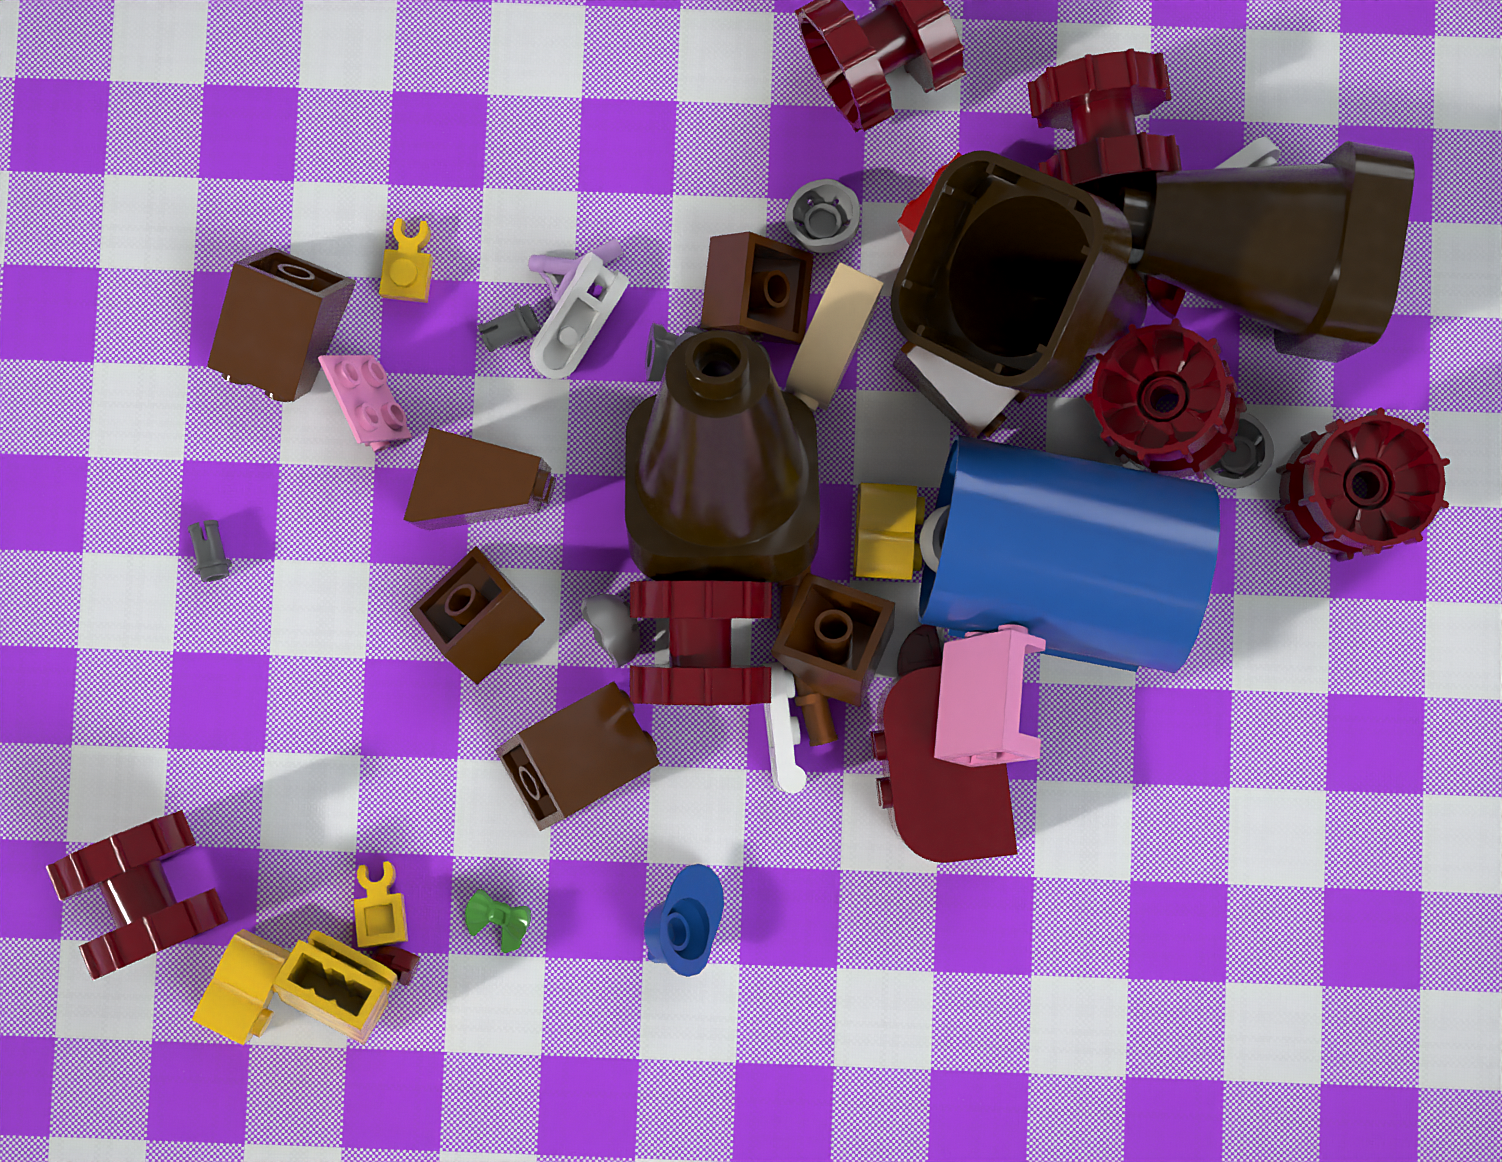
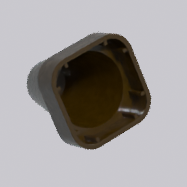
(1284, 243)
(1016, 275)
(721, 469)

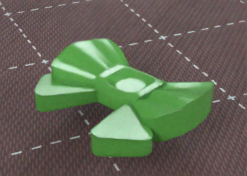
(514, 920)

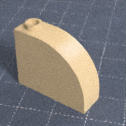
(833, 336)

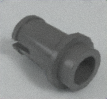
(509, 327)
(210, 553)

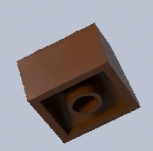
(757, 288)
(476, 616)
(835, 638)

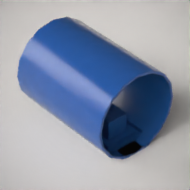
(1076, 551)

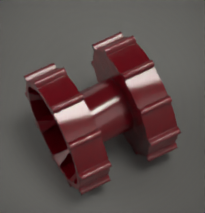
(858, 53)
(1099, 103)
(1159, 363)
(1401, 477)
(700, 643)
(136, 893)

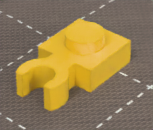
(407, 270)
(381, 915)

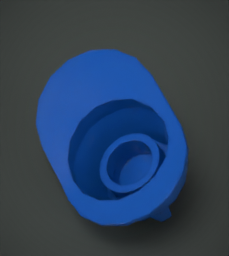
(686, 923)

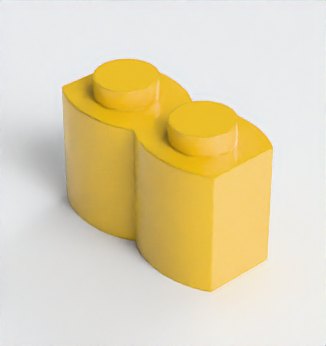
(887, 531)
(242, 988)

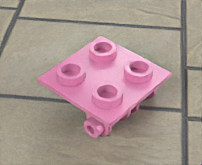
(366, 399)

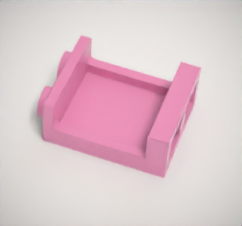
(983, 698)

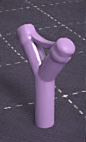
(568, 267)

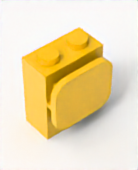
(335, 985)

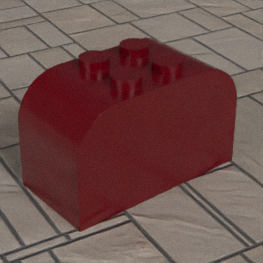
(935, 804)

